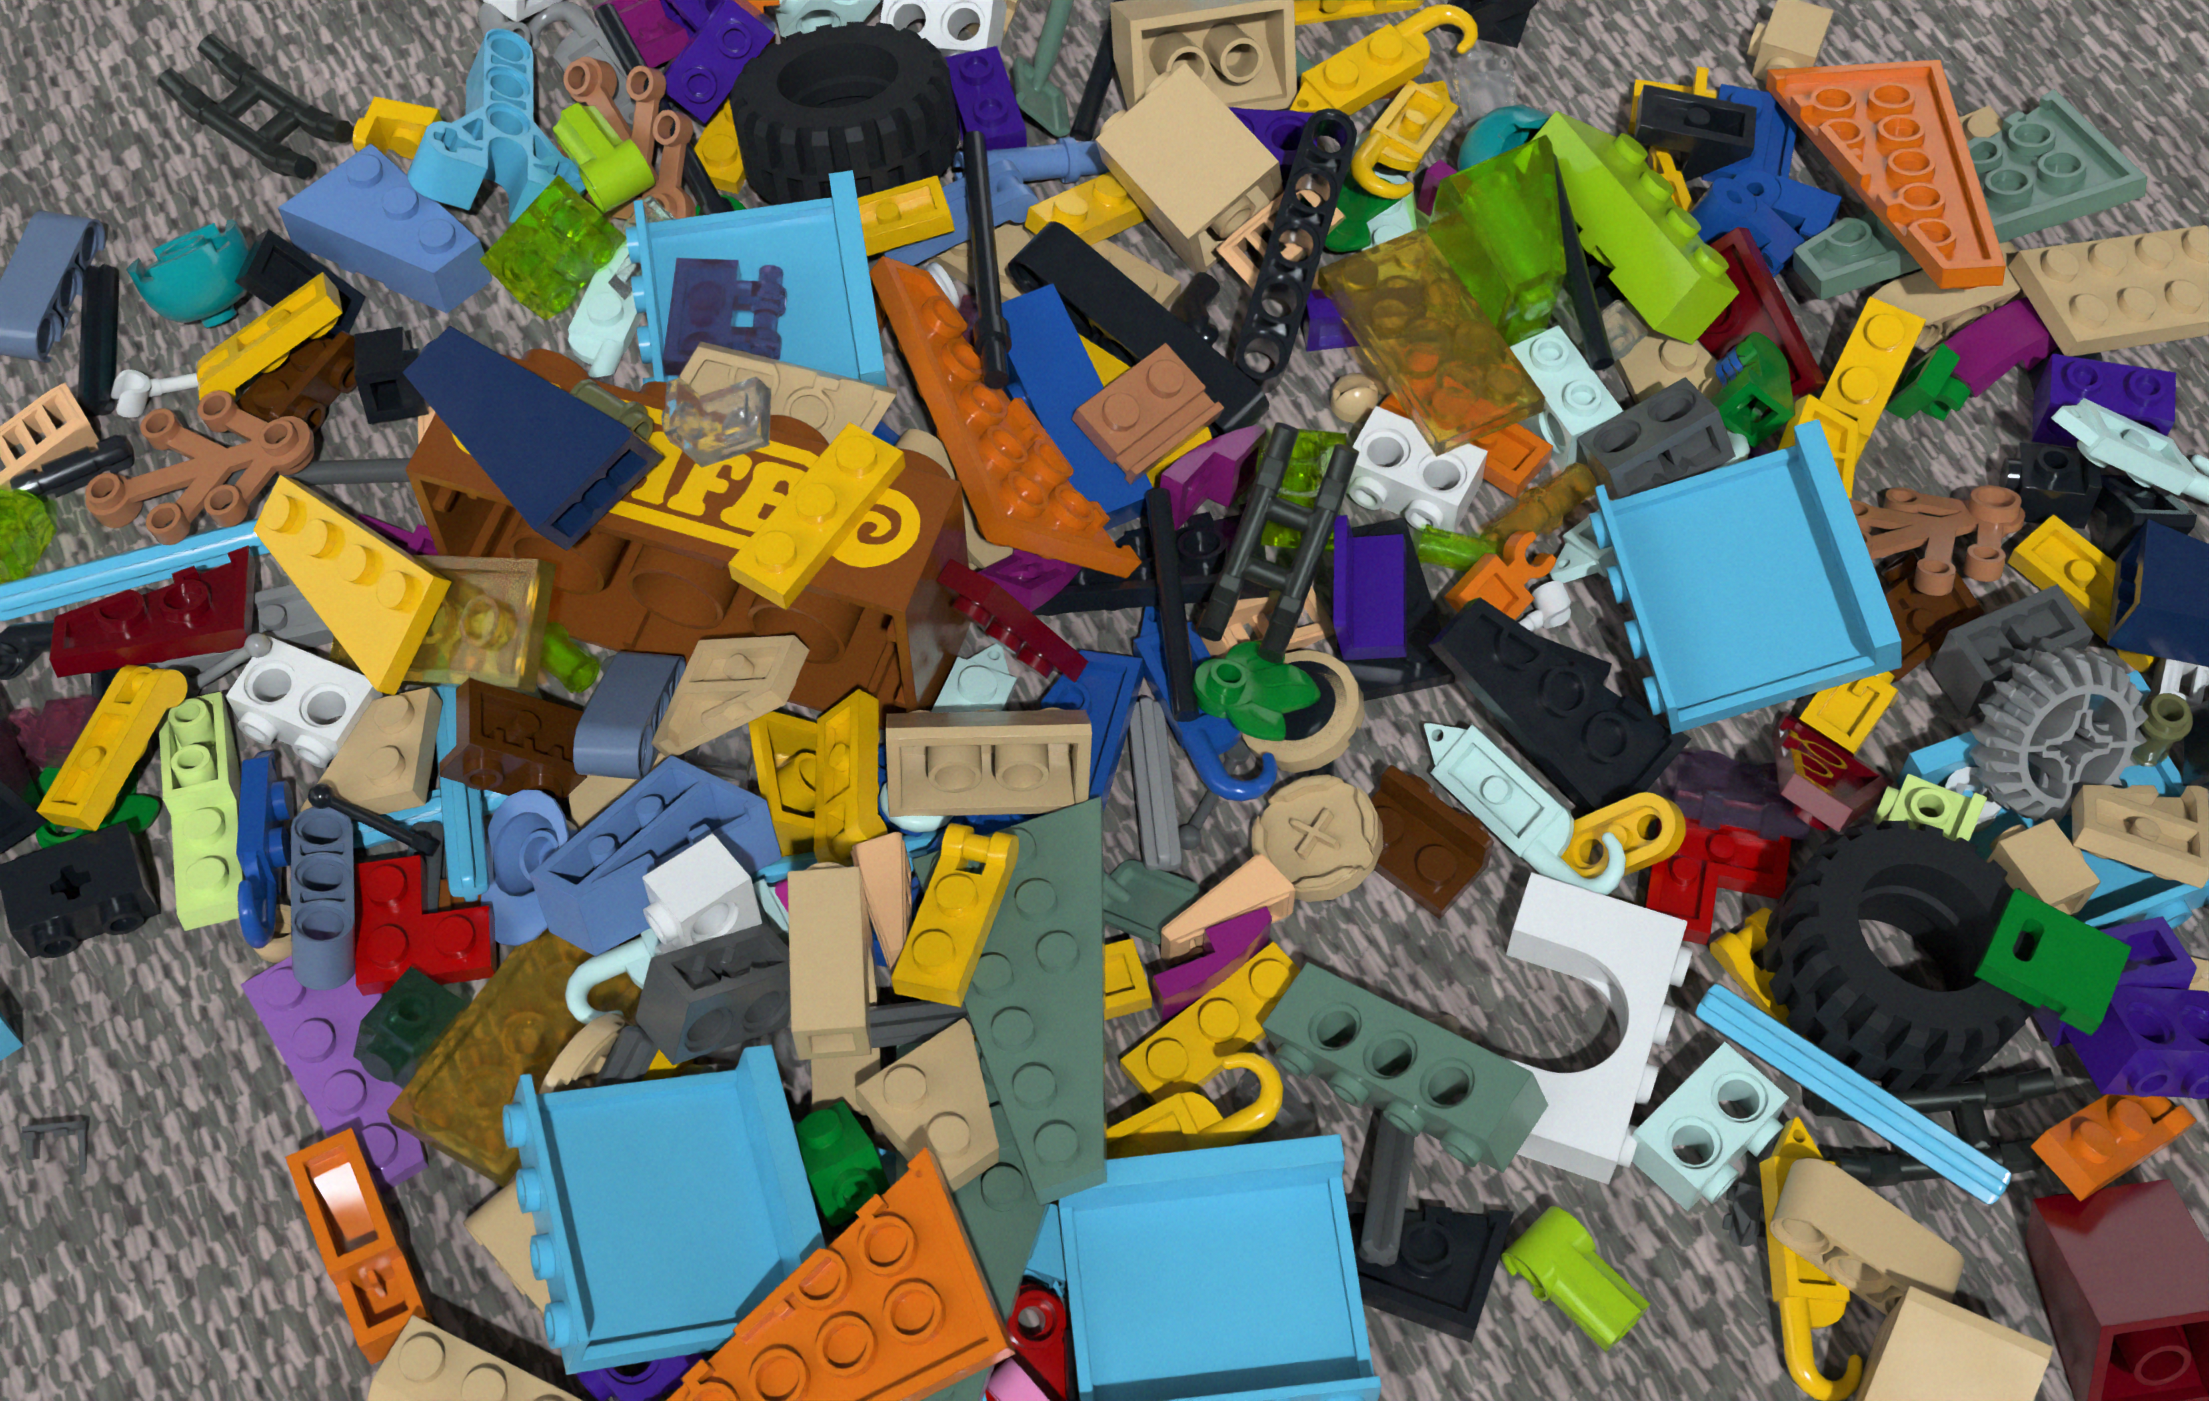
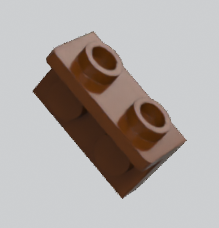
(304, 382)
(1920, 617)
(512, 742)
(1426, 843)

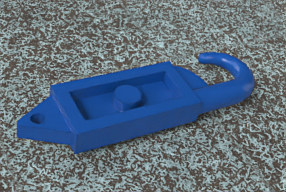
(1207, 734)
(262, 846)

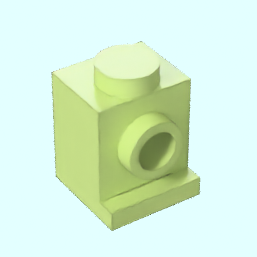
(1931, 805)

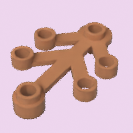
(595, 83)
(273, 447)
(1988, 513)

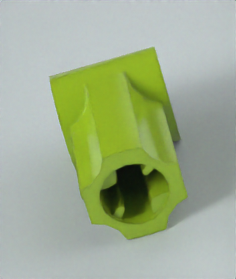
(607, 165)
(1563, 1267)

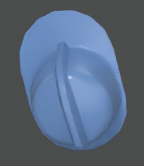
(518, 840)

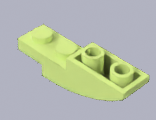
(203, 799)

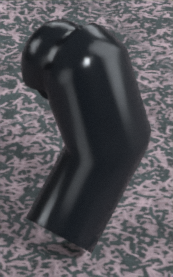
(1192, 306)

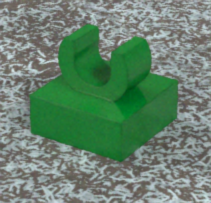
(1929, 387)

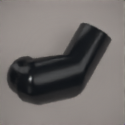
(22, 646)

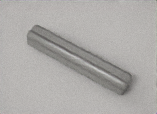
(1154, 787)

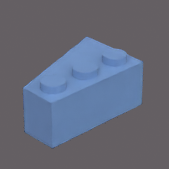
(383, 228)
(595, 882)

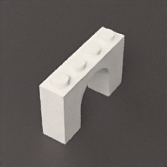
(1630, 961)

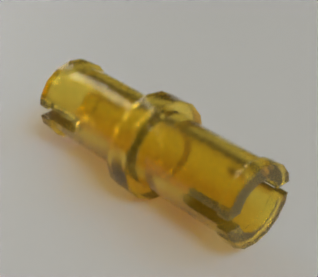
(1544, 507)

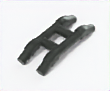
(250, 88)
(1264, 506)
(1968, 1102)

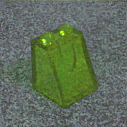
(1505, 236)

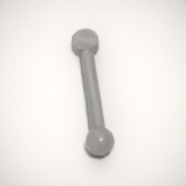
(255, 645)

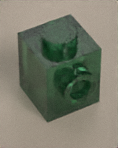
(406, 1027)

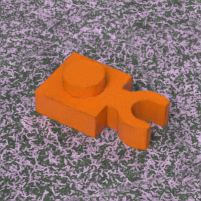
(1503, 580)

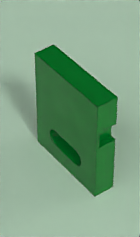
(2068, 968)

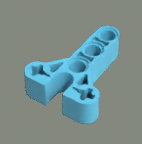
(494, 137)

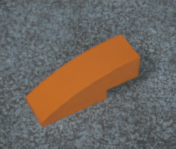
(358, 1242)

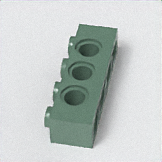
(1484, 1126)

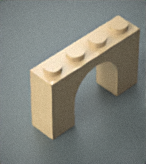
(833, 983)

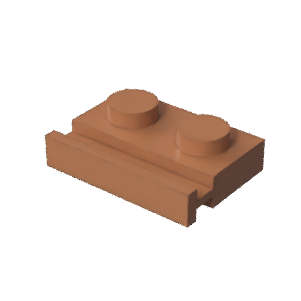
(1147, 413)

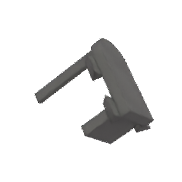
(35, 1133)
(1745, 1215)

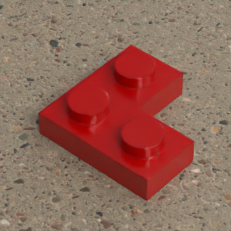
(1711, 859)
(399, 932)

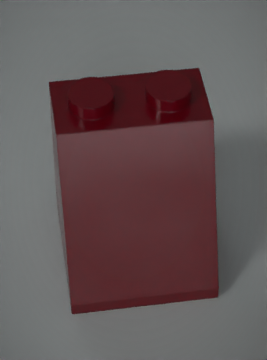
(2125, 1291)

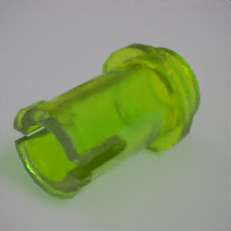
(1453, 549)
(566, 660)

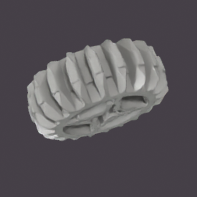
(2066, 717)

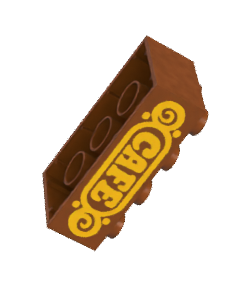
(659, 559)

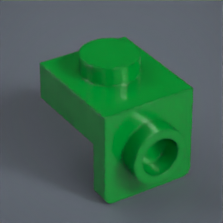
(839, 1162)

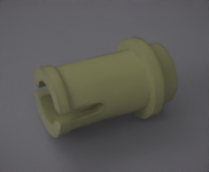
(630, 414)
(2167, 723)

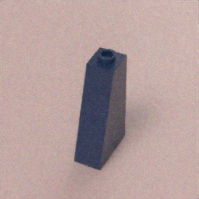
(535, 441)
(2162, 596)

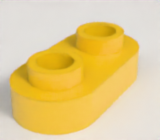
(1629, 824)

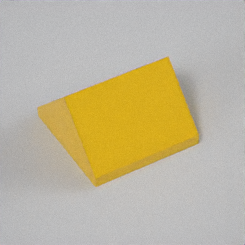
(786, 777)

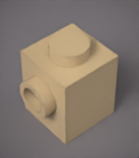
(1790, 38)
(2045, 865)

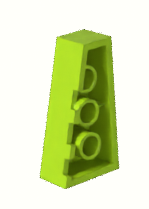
(1639, 229)

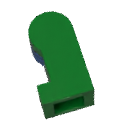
(1751, 380)

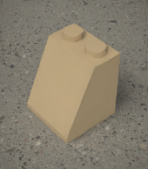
(1189, 165)
(1949, 1354)

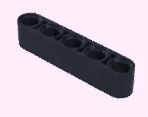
(1298, 225)
(1129, 322)

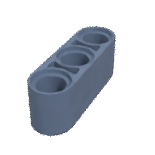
(44, 282)
(625, 715)
(322, 899)

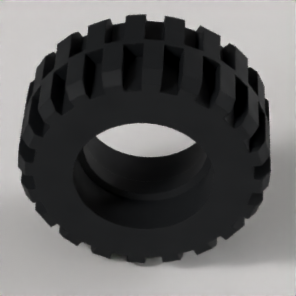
(842, 104)
(1854, 1002)

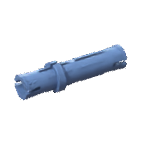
(1042, 162)

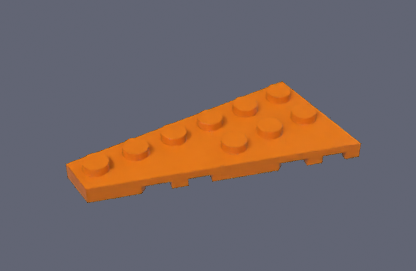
(1905, 155)
(994, 443)
(873, 1315)

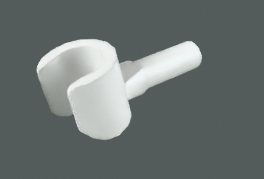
(134, 388)
(1551, 607)

